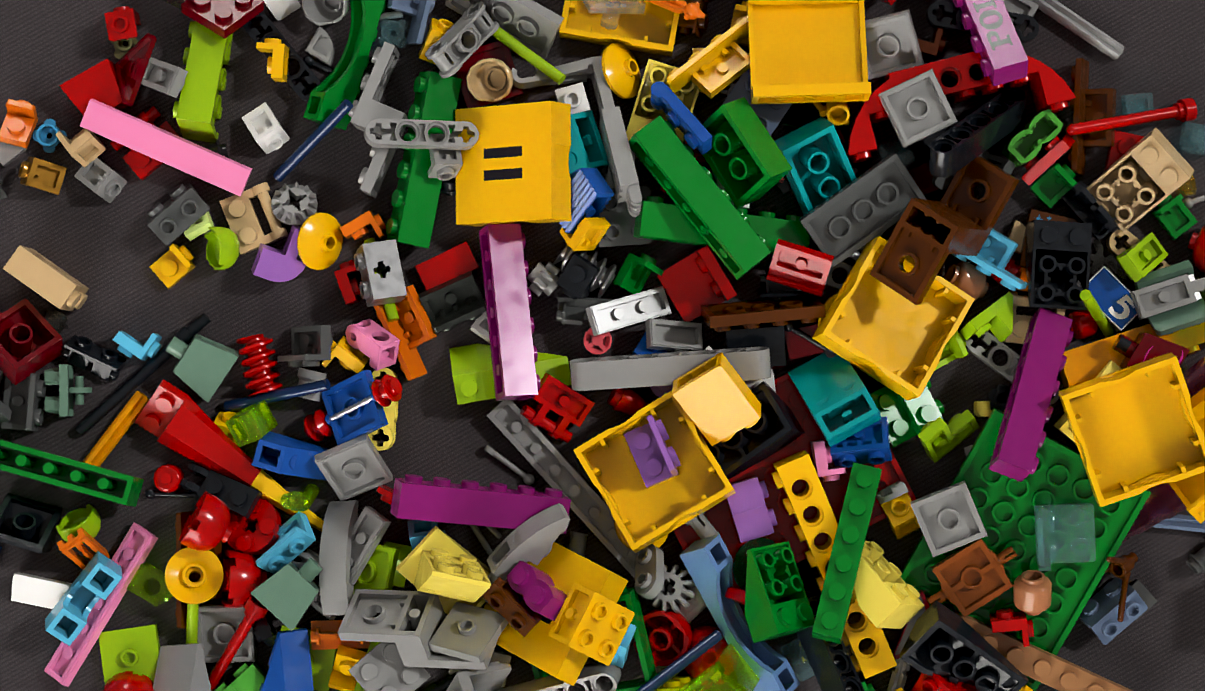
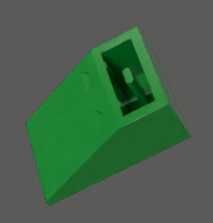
(775, 593)

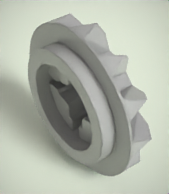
(288, 213)

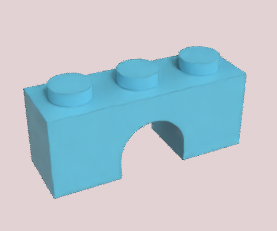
(91, 585)

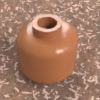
(968, 279)
(1032, 592)

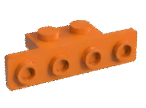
(412, 330)

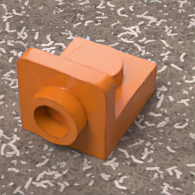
(18, 123)
(358, 227)

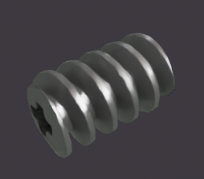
(604, 276)

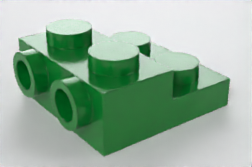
(906, 416)

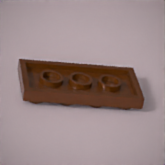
(754, 312)

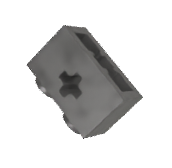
(386, 259)

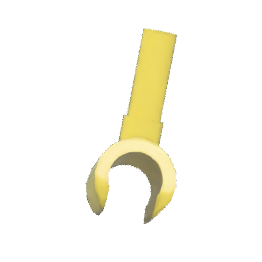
(982, 408)

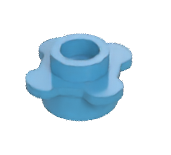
(41, 133)

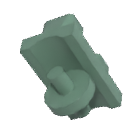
(64, 402)

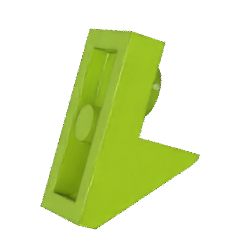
(1142, 257)
(996, 318)

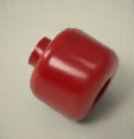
(1082, 324)
(168, 478)

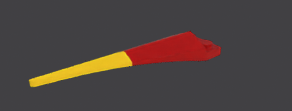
(190, 432)

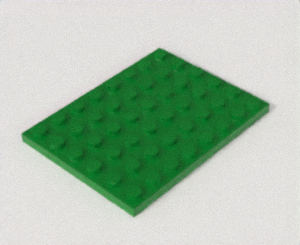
(1008, 517)

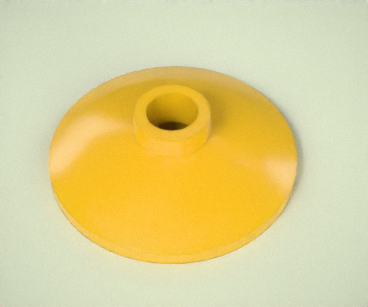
(621, 70)
(319, 241)
(190, 561)

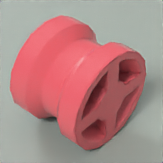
(602, 342)

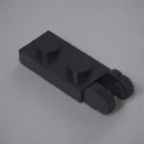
(237, 496)

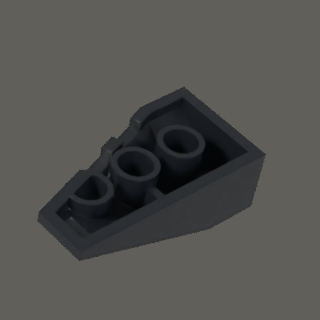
(769, 435)
(953, 649)

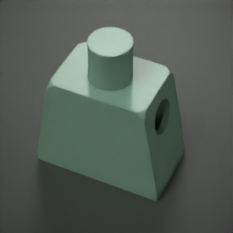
(202, 363)
(289, 592)

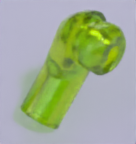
(300, 500)

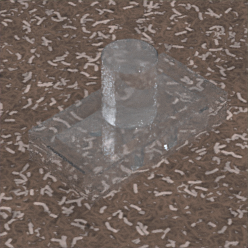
(613, 8)

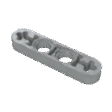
(421, 130)
(1006, 371)

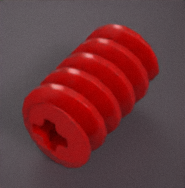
(259, 364)

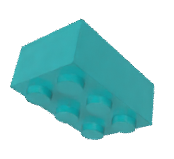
(816, 163)

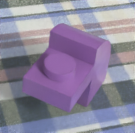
(279, 264)

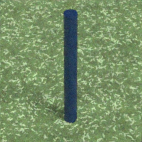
(309, 144)
(278, 395)
(682, 662)

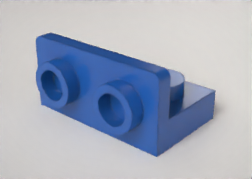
(865, 446)

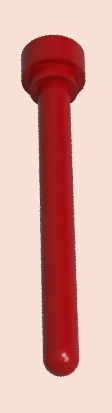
(1183, 110)
(253, 612)

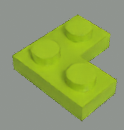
(941, 438)

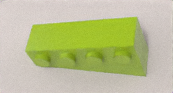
(200, 96)

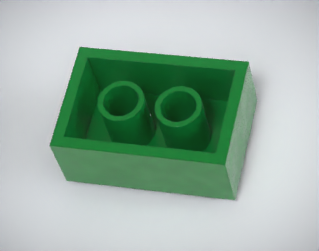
(743, 153)

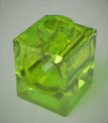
(251, 423)
(139, 585)

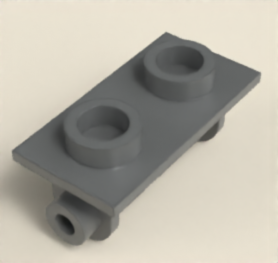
(573, 311)

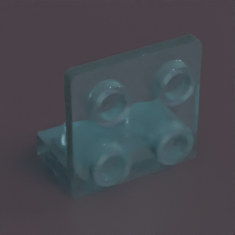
(1064, 534)

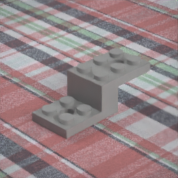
(370, 108)
(407, 621)

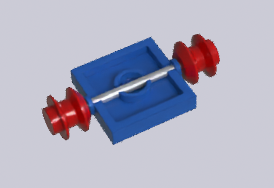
(353, 407)

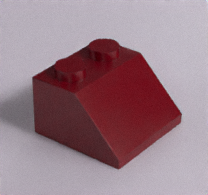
(26, 341)

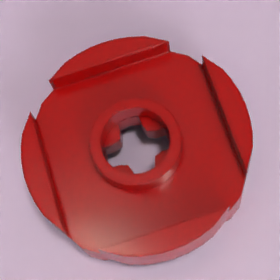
(266, 529)

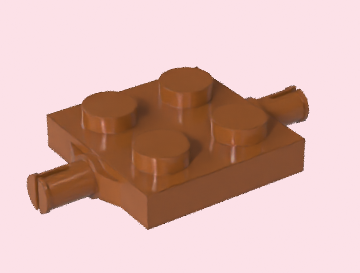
(972, 576)

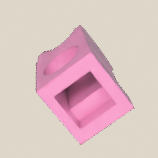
(373, 342)

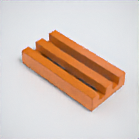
(83, 536)

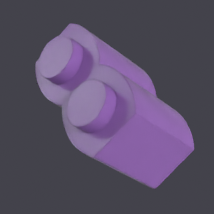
(750, 511)

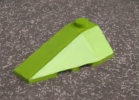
(474, 371)

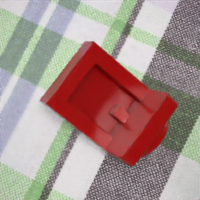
(122, 23)
(1007, 620)

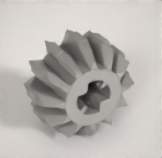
(680, 584)

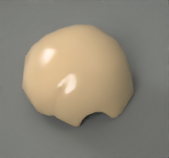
(490, 80)

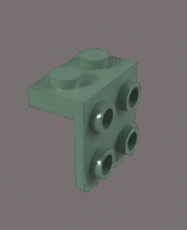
(1177, 318)

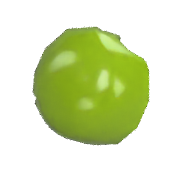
(221, 247)
(87, 518)

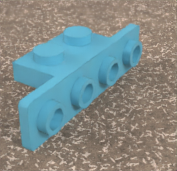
(994, 258)

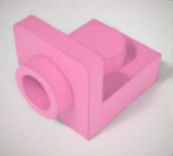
(821, 457)

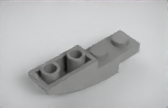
(528, 541)

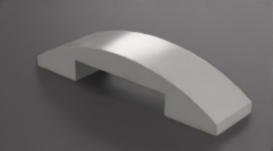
(336, 557)

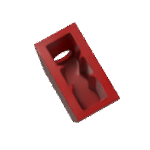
(97, 83)

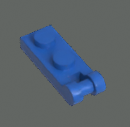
(680, 116)

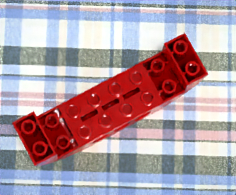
(1046, 86)

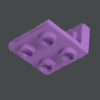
(651, 454)

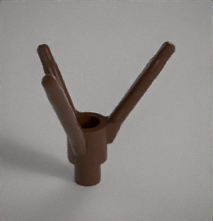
(1121, 569)

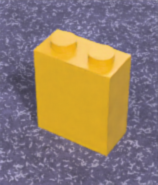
(717, 399)

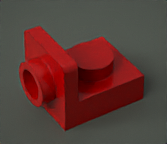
(348, 286)

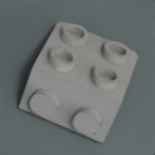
(481, 679)

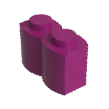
(537, 590)

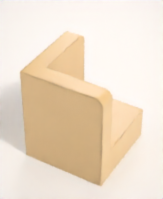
(83, 146)

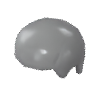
(325, 11)

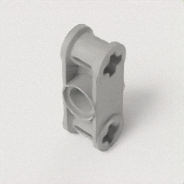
(449, 51)

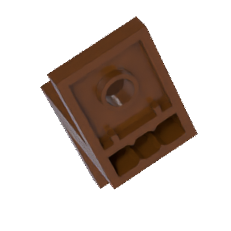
(944, 227)

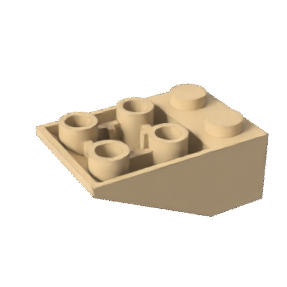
(1140, 179)

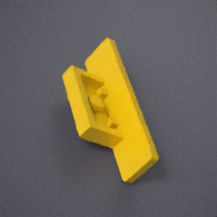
(716, 64)

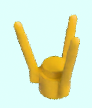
(836, 112)

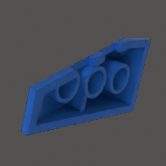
(290, 663)

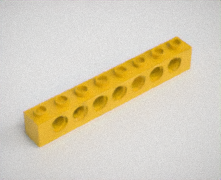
(800, 467)

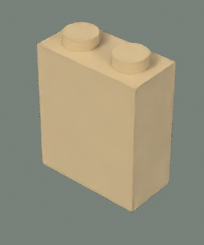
(46, 279)

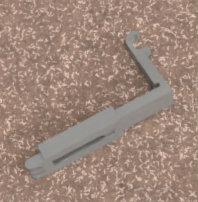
(610, 125)

